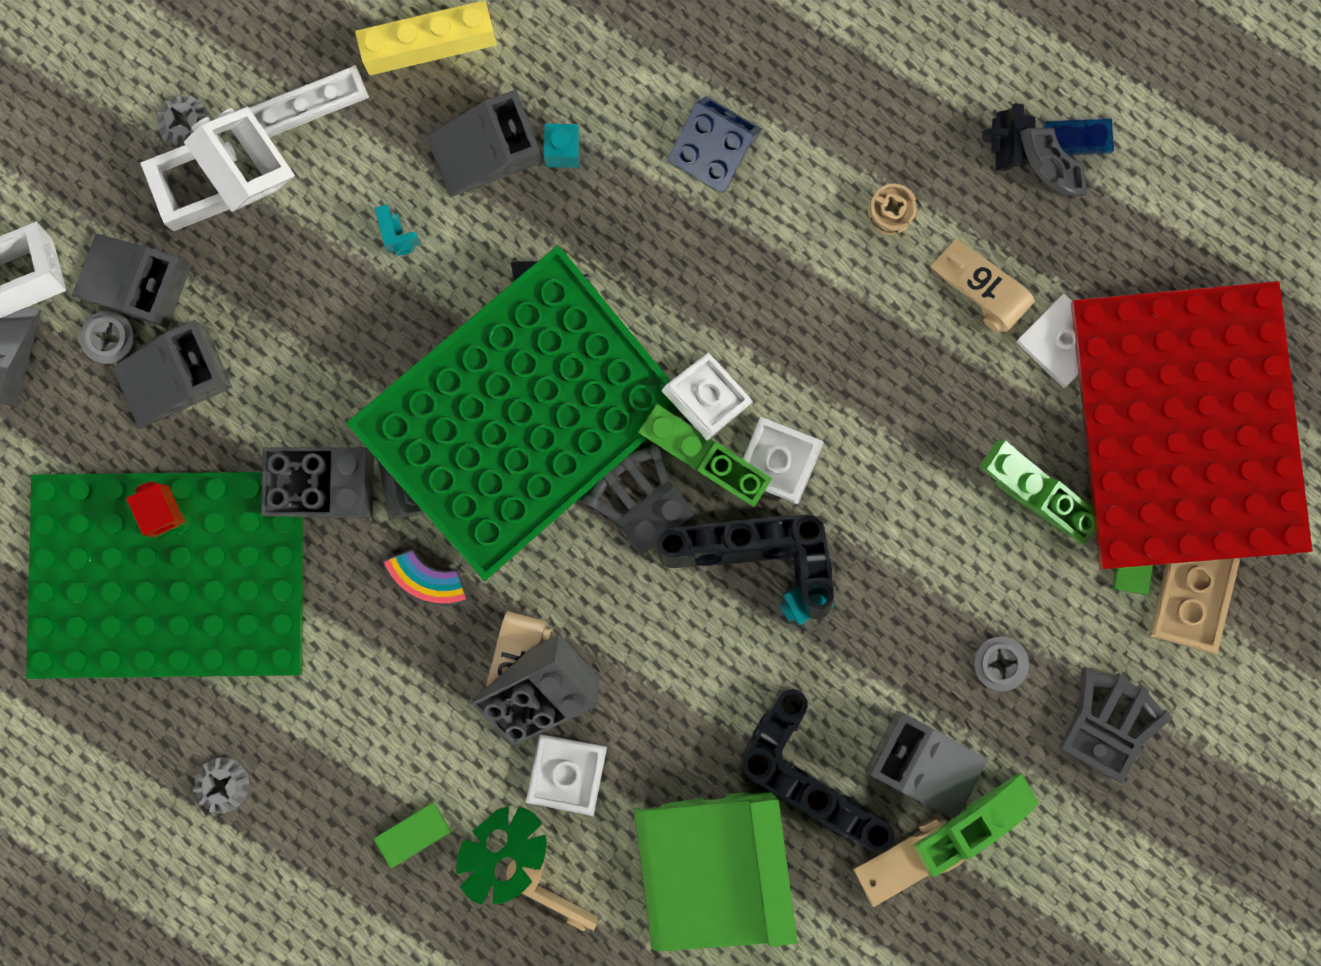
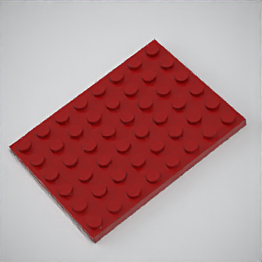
(1190, 426)

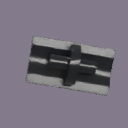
(1006, 137)

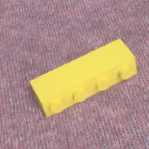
(426, 38)

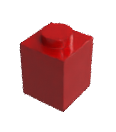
(155, 509)

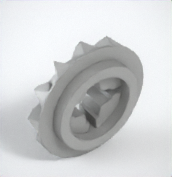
(167, 119)
(102, 323)
(1013, 674)
(236, 789)

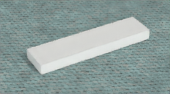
(310, 101)

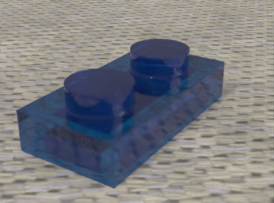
(1084, 136)

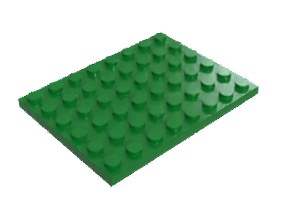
(515, 413)
(179, 604)

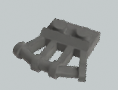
(652, 515)
(1101, 744)

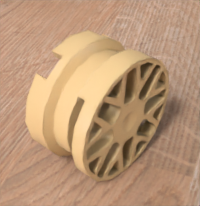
(892, 208)

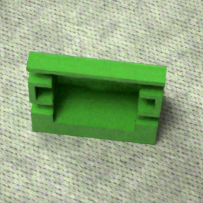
(715, 873)

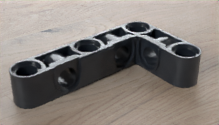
(768, 540)
(795, 784)

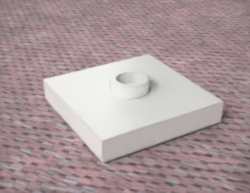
(1053, 341)
(707, 396)
(784, 457)
(566, 774)

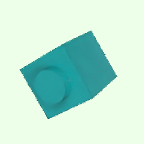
(562, 145)

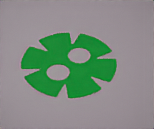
(525, 852)

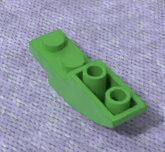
(704, 456)
(1039, 492)
(977, 827)

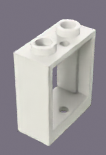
(221, 168)
(170, 213)
(35, 286)

